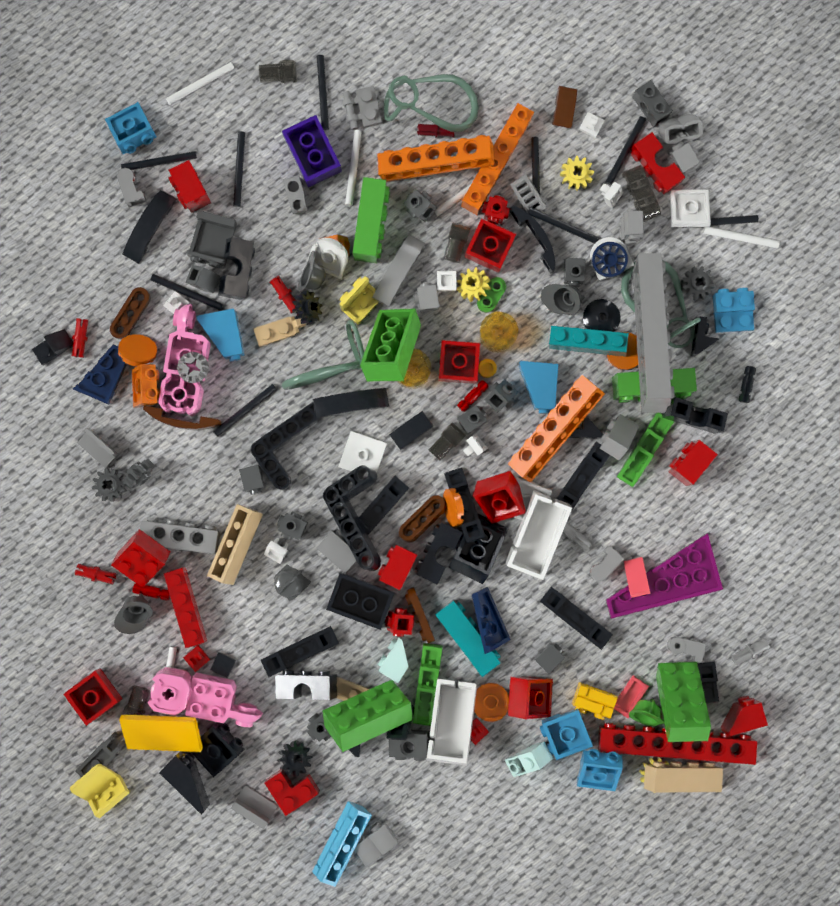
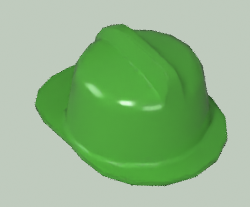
(647, 713)

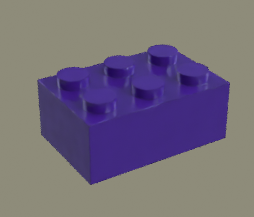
(312, 151)

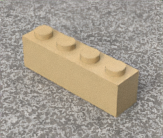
(234, 544)
(683, 778)

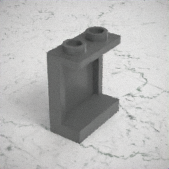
(210, 238)

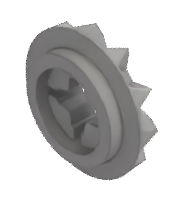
(194, 376)

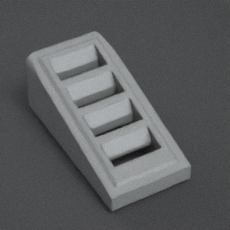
(516, 185)

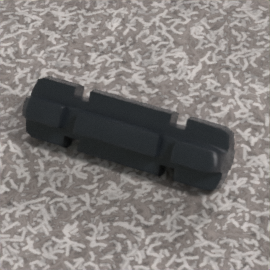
(747, 384)

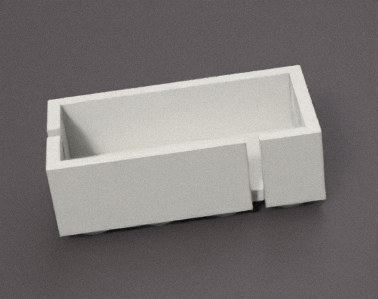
(538, 535)
(452, 722)

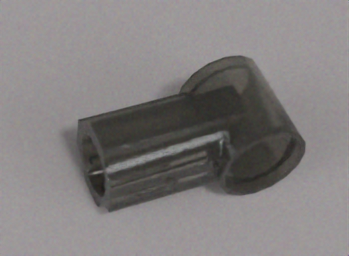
(281, 72)
(457, 239)
(450, 438)
(137, 701)

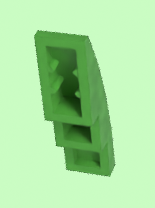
(644, 450)
(427, 683)

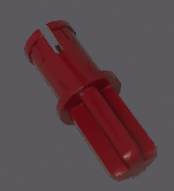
(433, 130)

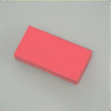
(636, 577)
(630, 696)

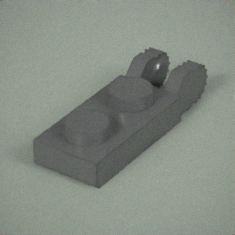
(101, 755)

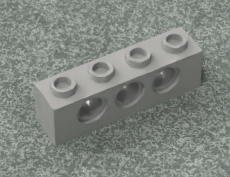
(208, 545)

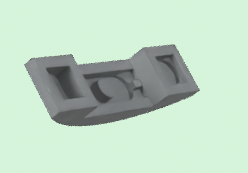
(398, 270)

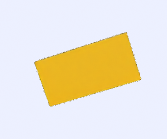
(161, 733)

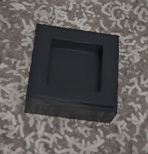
(223, 664)

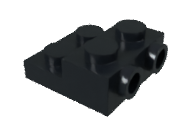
(218, 748)

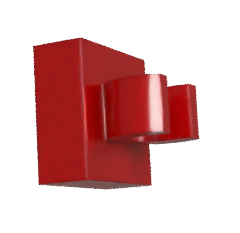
(196, 658)
(478, 731)

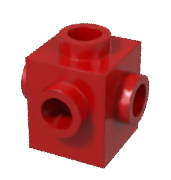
(492, 215)
(404, 626)

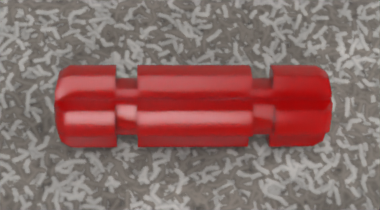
(472, 396)
(151, 591)

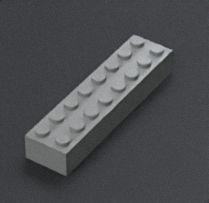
(652, 333)

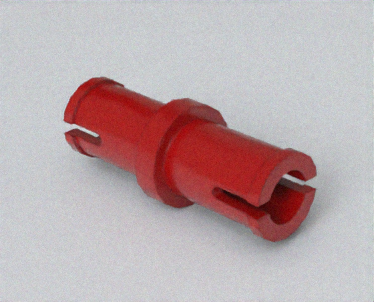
(283, 292)
(79, 338)
(95, 574)

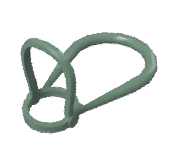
(436, 78)
(677, 285)
(326, 372)

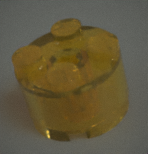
(497, 321)
(422, 372)

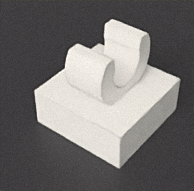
(591, 124)
(611, 194)
(446, 280)
(176, 301)
(475, 445)
(275, 551)

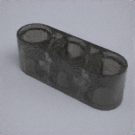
(642, 192)

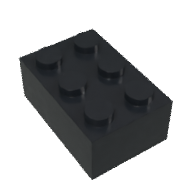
(360, 600)

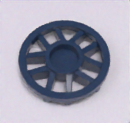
(609, 259)

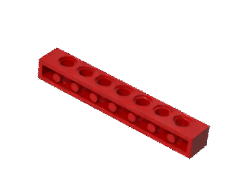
(745, 755)

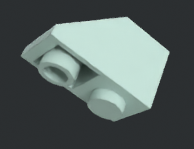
(396, 661)
(529, 759)

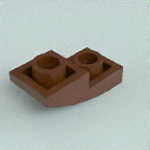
(565, 107)

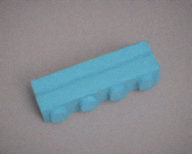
(341, 843)

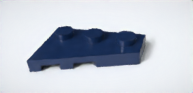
(104, 377)
(490, 623)

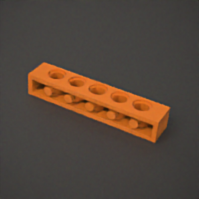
(503, 150)
(444, 163)
(565, 427)

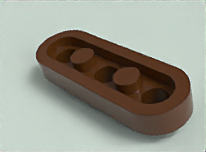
(130, 304)
(427, 511)
(419, 615)

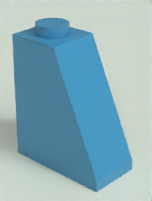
(224, 332)
(540, 383)

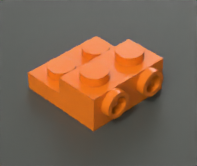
(145, 385)

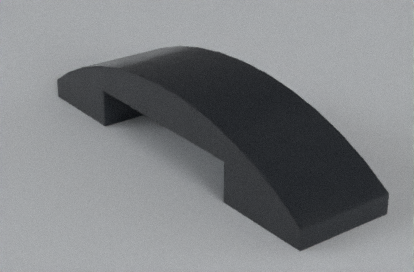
(523, 217)
(148, 225)
(350, 402)
(583, 475)
(382, 504)
(471, 525)
(576, 618)
(299, 651)

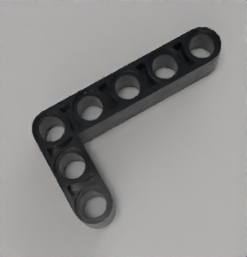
(281, 429)
(350, 517)

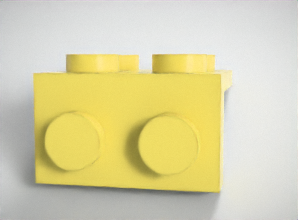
(359, 300)
(101, 789)

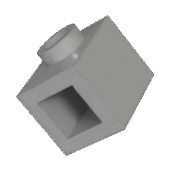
(684, 156)
(427, 297)

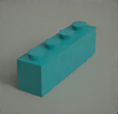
(588, 341)
(467, 637)

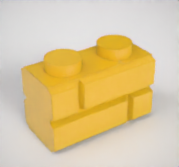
(594, 700)

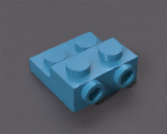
(131, 128)
(733, 310)
(566, 734)
(599, 770)

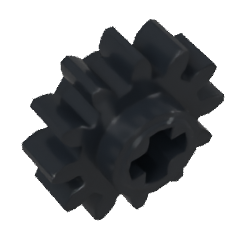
(307, 307)
(288, 755)

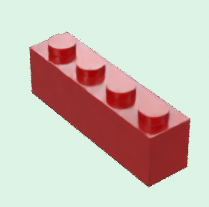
(185, 607)

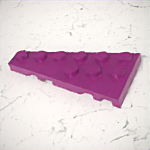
(678, 578)

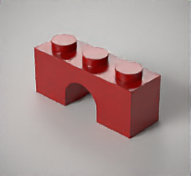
(664, 177)

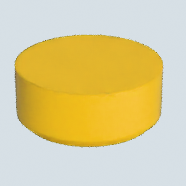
(487, 368)

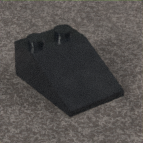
(478, 557)
(186, 779)

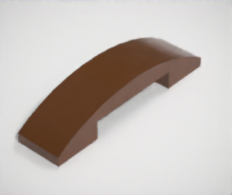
(204, 423)

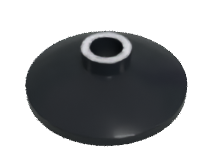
(594, 309)

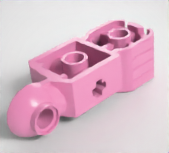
(181, 343)
(201, 697)

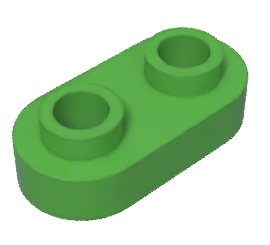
(492, 295)

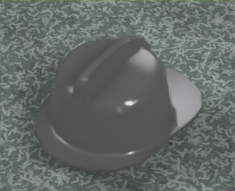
(312, 275)
(562, 298)
(290, 582)
(133, 615)

